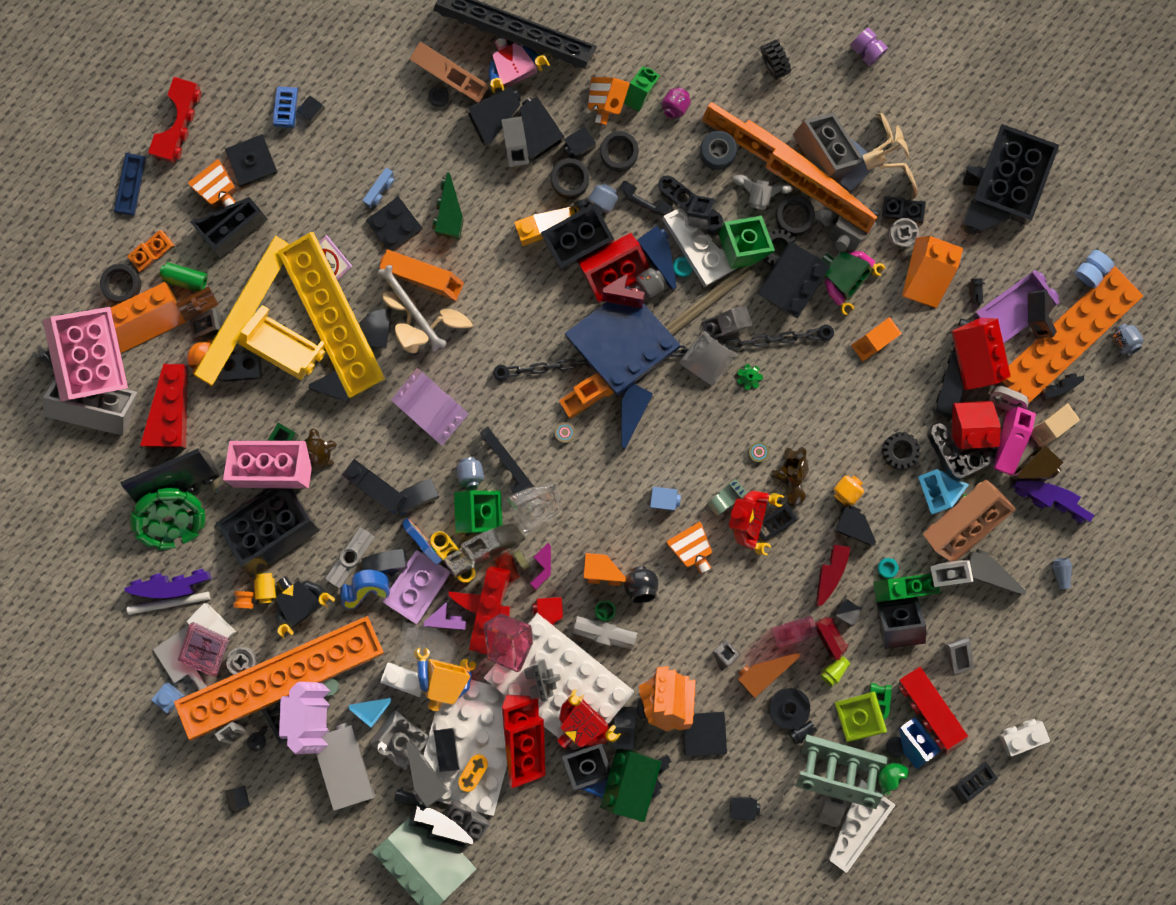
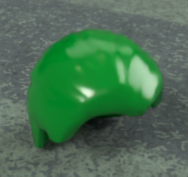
(891, 776)

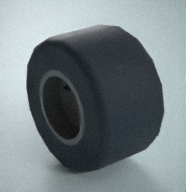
(718, 143)

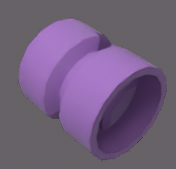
(869, 47)

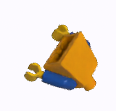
(442, 680)

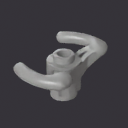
(761, 191)

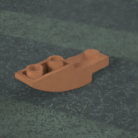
(449, 72)

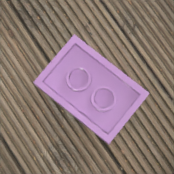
(416, 587)

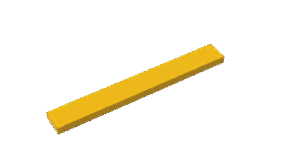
(241, 312)

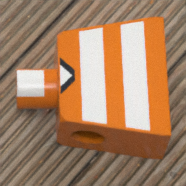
(606, 97)
(214, 185)
(692, 547)

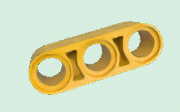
(446, 549)

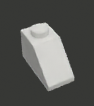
(951, 573)

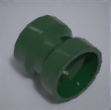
(605, 610)

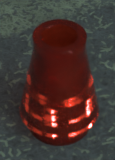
(507, 562)

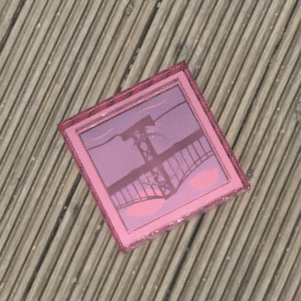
(203, 649)

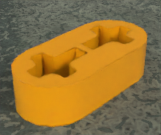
(469, 770)

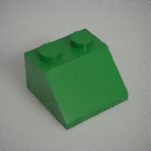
(745, 241)
(477, 511)

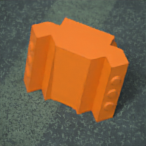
(668, 699)

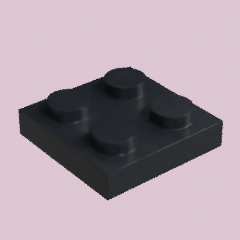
(394, 224)

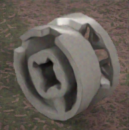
(903, 233)
(240, 660)

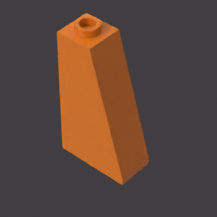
(423, 274)

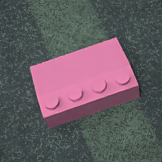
(85, 353)

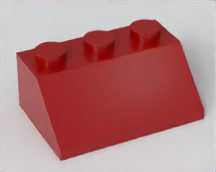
(612, 263)
(981, 353)

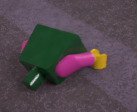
(847, 275)

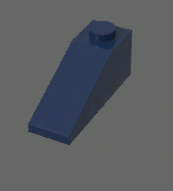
(657, 250)
(632, 408)

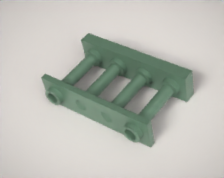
(843, 755)

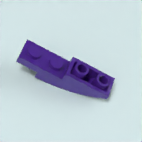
(1046, 494)
(161, 587)

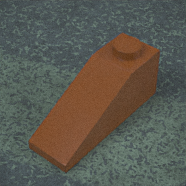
(762, 674)

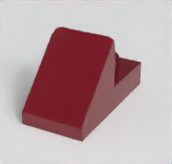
(617, 293)

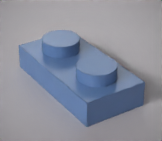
(384, 182)

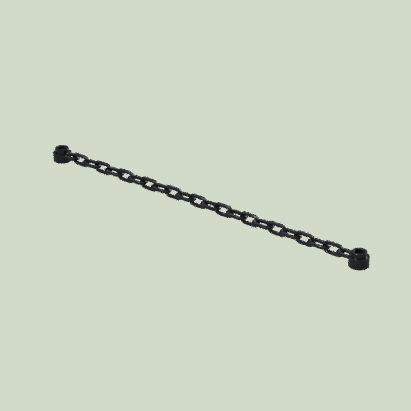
(780, 338)

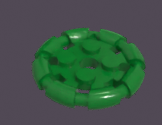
(167, 529)

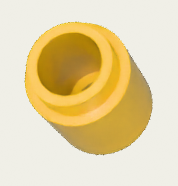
(264, 588)

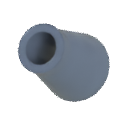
(1063, 571)

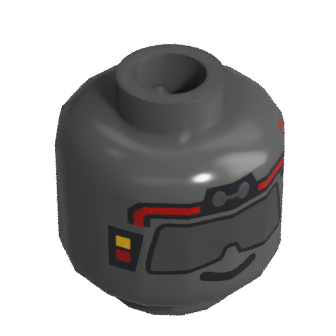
(650, 282)

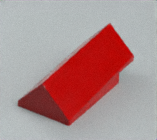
(523, 739)

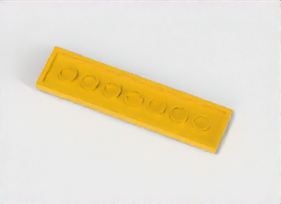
(331, 314)

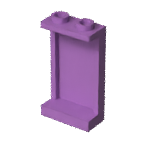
(1012, 305)

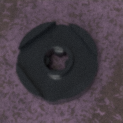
(801, 708)

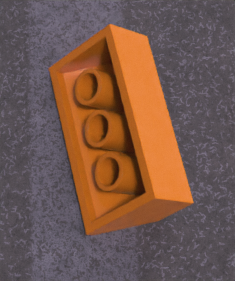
(145, 316)

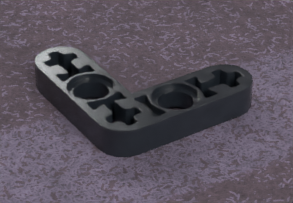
(961, 462)

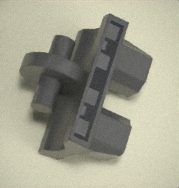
(544, 679)

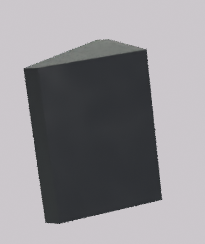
(586, 766)

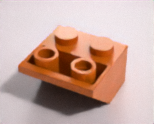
(601, 568)

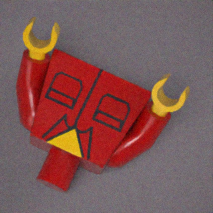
(748, 518)
(583, 724)

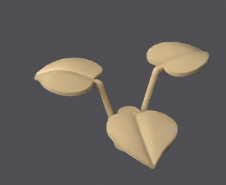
(877, 156)
(412, 338)

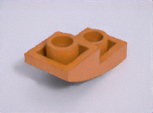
(150, 251)

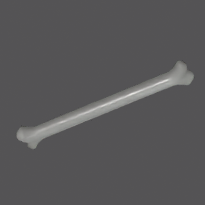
(388, 276)

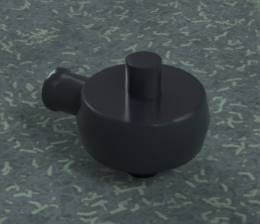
(257, 740)

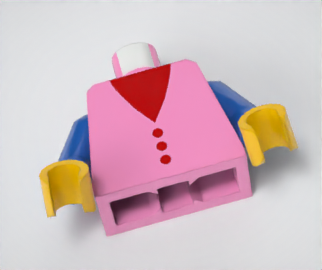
(513, 64)

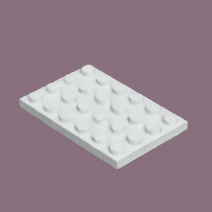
(577, 671)
(477, 731)

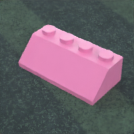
(267, 464)

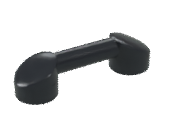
(661, 207)

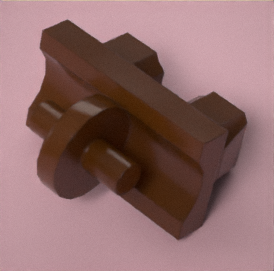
(197, 303)

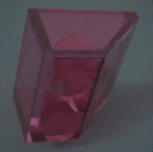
(508, 641)

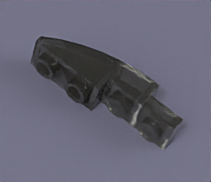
(484, 546)

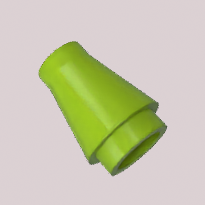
(835, 671)

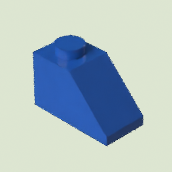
(917, 743)

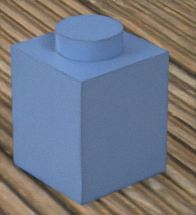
(664, 499)
(166, 696)

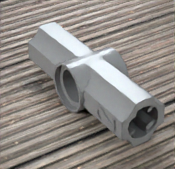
(358, 546)
(604, 633)

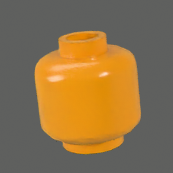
(848, 490)

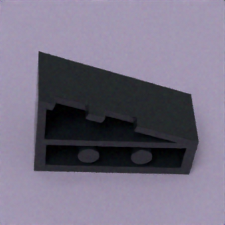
(230, 226)

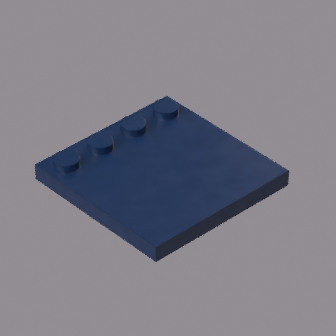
(622, 343)

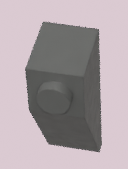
(991, 572)
(425, 779)

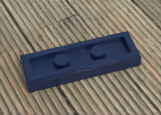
(130, 184)

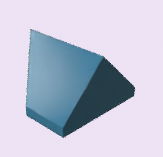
(941, 490)
(371, 711)

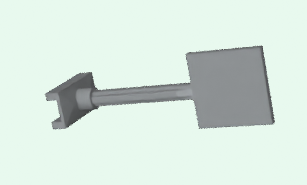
(168, 655)

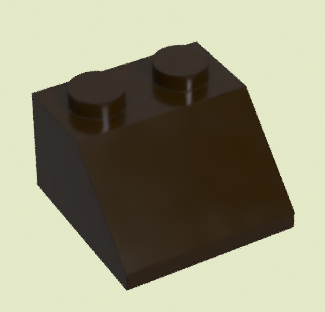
(1038, 466)

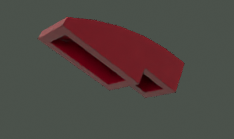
(832, 573)

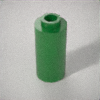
(183, 277)

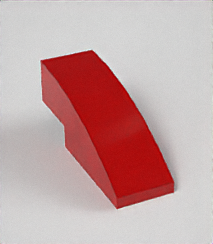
(471, 602)

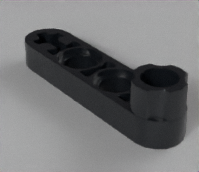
(714, 229)
(522, 481)

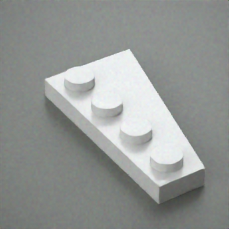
(702, 254)
(858, 830)

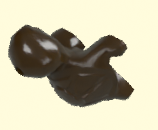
(319, 451)
(793, 474)

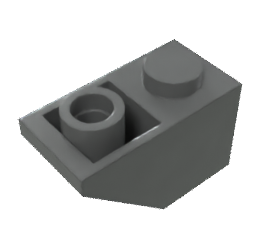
(515, 141)

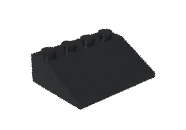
(1016, 173)
(179, 473)
(267, 528)

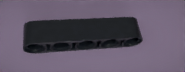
(952, 384)

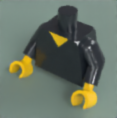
(297, 603)

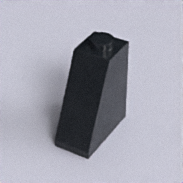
(488, 114)
(539, 128)

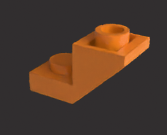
(876, 339)

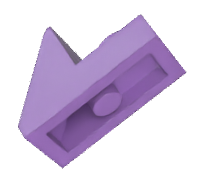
(439, 619)

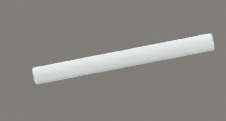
(168, 603)

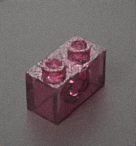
(793, 631)

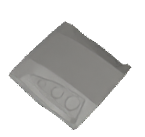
(707, 358)

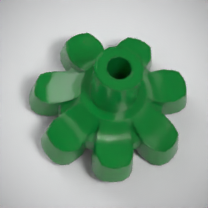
(748, 382)

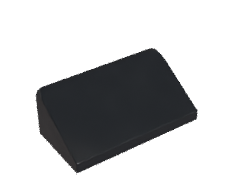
(446, 749)

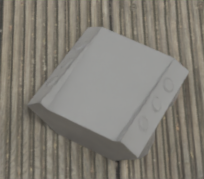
(394, 735)

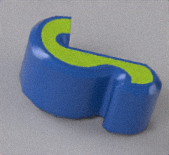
(362, 584)

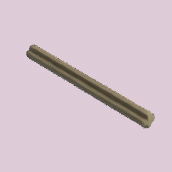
(708, 300)

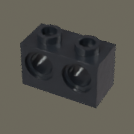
(239, 371)

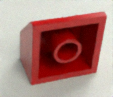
(975, 425)

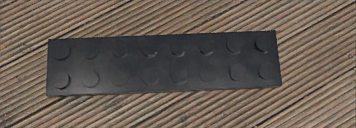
(519, 30)

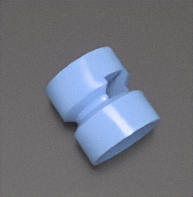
(1096, 266)

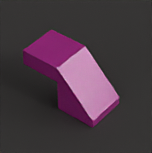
(544, 559)

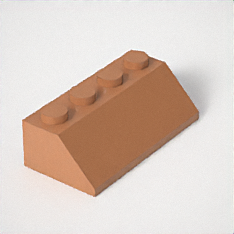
(969, 521)

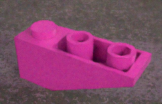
(1013, 440)

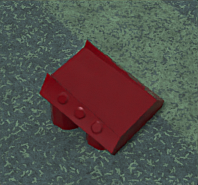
(831, 638)

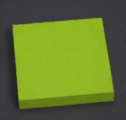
(860, 717)

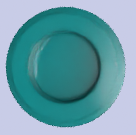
(682, 267)
(887, 568)

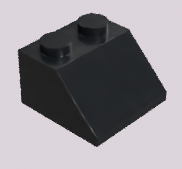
(901, 623)

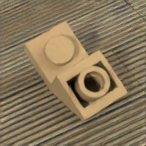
(1054, 425)

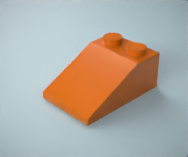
(931, 270)

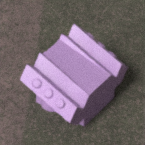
(429, 406)
(304, 717)

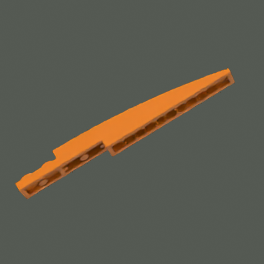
(791, 166)

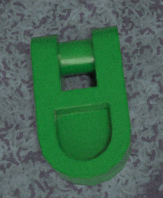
(886, 692)

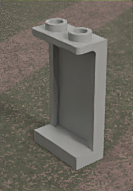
(344, 768)

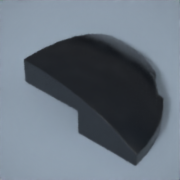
(376, 327)

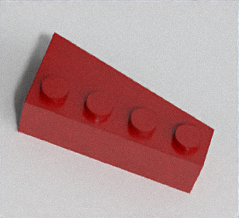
(168, 412)
(933, 710)

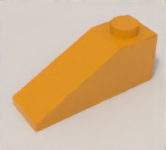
(530, 228)

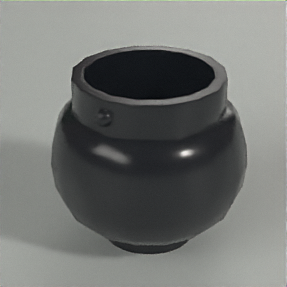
(641, 585)

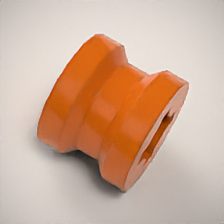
(243, 599)

